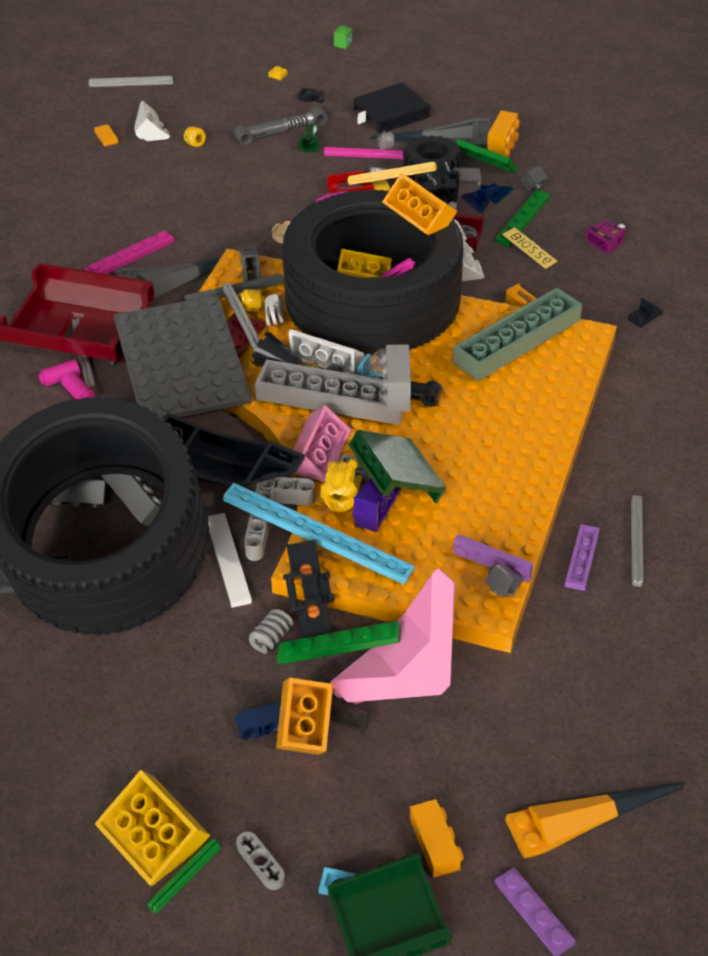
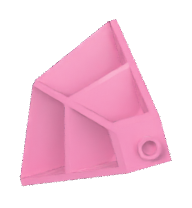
(415, 665)

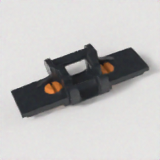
(316, 589)

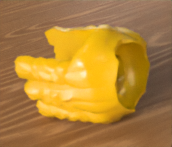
(340, 485)

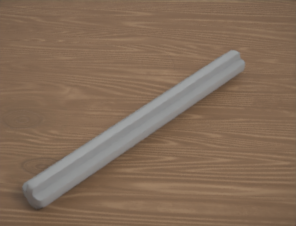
(131, 81)
(241, 314)
(84, 362)
(637, 540)

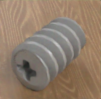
(270, 630)

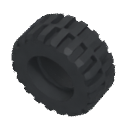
(431, 150)

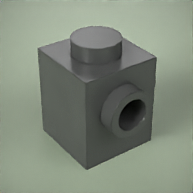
(534, 179)
(503, 581)

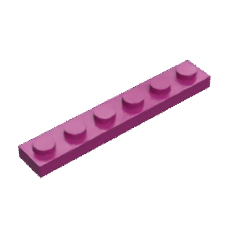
(131, 253)

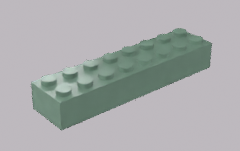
(517, 334)

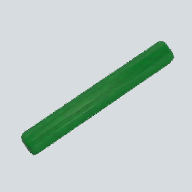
(166, 893)

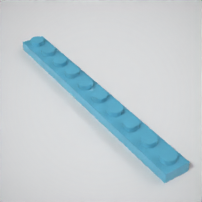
(322, 534)

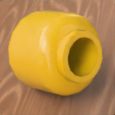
(194, 136)
(251, 300)

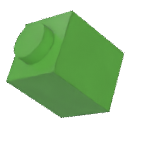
(343, 37)

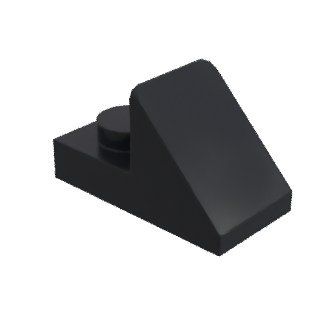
(645, 314)

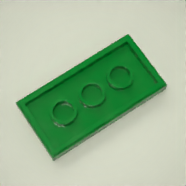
(487, 156)

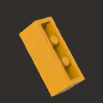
(435, 838)

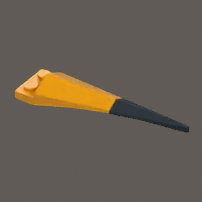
(552, 824)

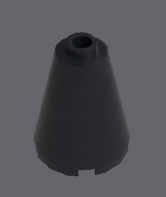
(273, 349)

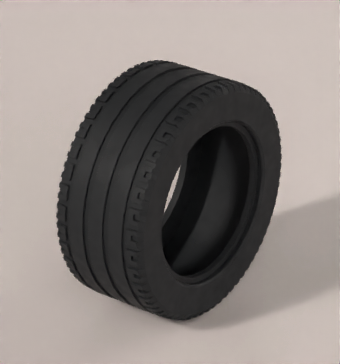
(370, 311)

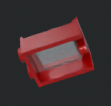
(339, 182)

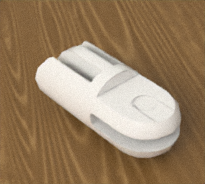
(273, 309)

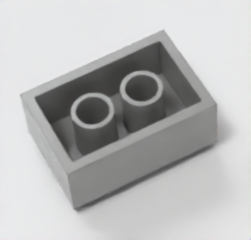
(396, 378)

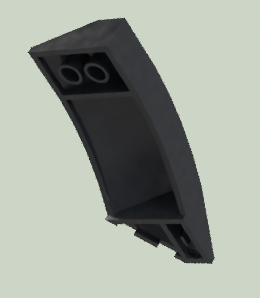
(232, 459)

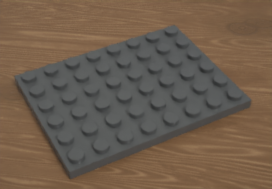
(182, 358)

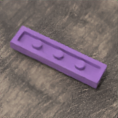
(490, 556)
(582, 557)
(535, 912)

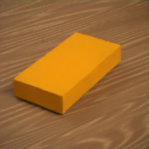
(106, 135)

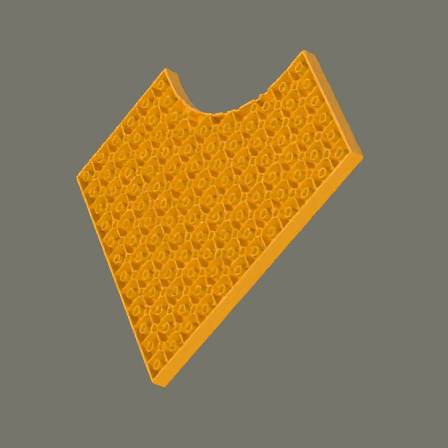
(493, 443)

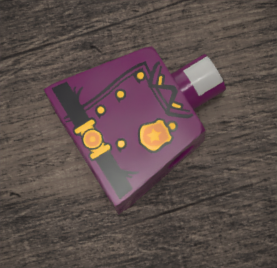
(606, 236)

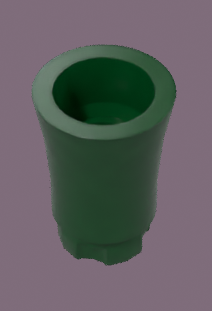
(310, 139)

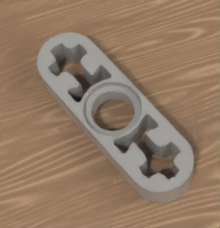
(260, 851)

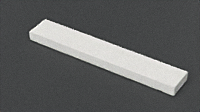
(228, 561)

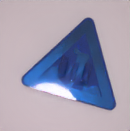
(500, 192)
(479, 198)

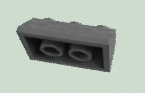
(86, 491)

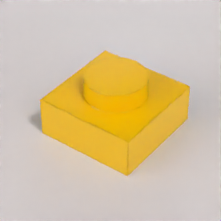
(277, 73)

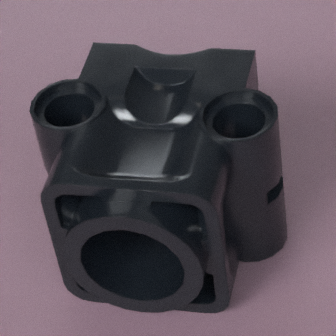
(441, 183)

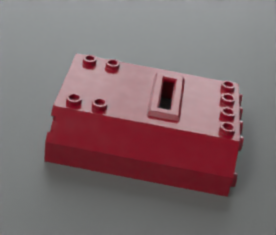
(70, 294)

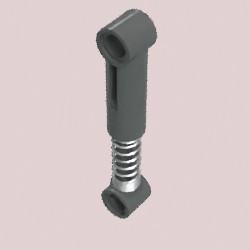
(247, 134)

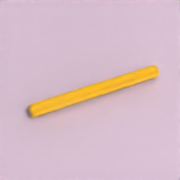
(392, 173)

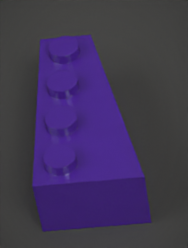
(372, 506)

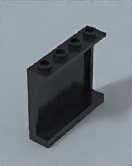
(393, 107)

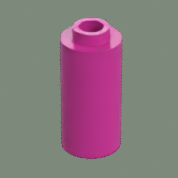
(54, 374)
(76, 386)

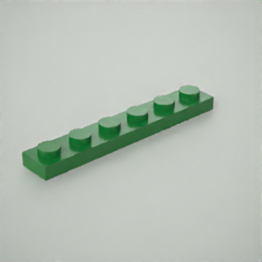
(524, 215)
(339, 642)

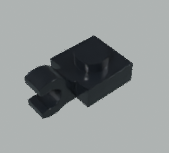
(310, 94)

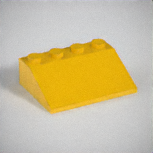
(151, 828)

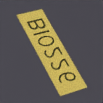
(530, 248)

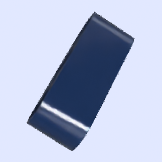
(258, 721)

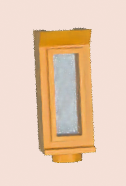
(518, 296)

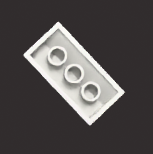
(324, 352)

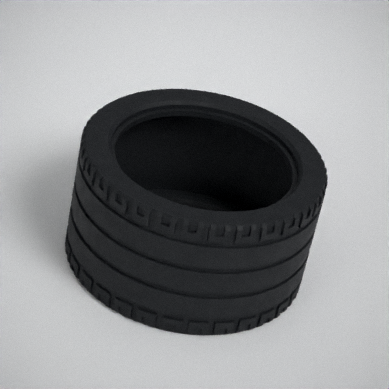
(87, 441)

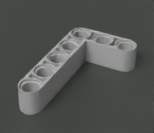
(280, 490)

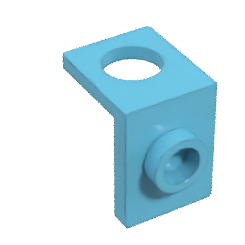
(365, 367)

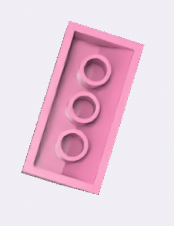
(320, 443)

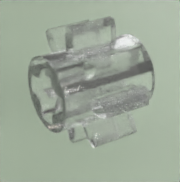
(385, 140)

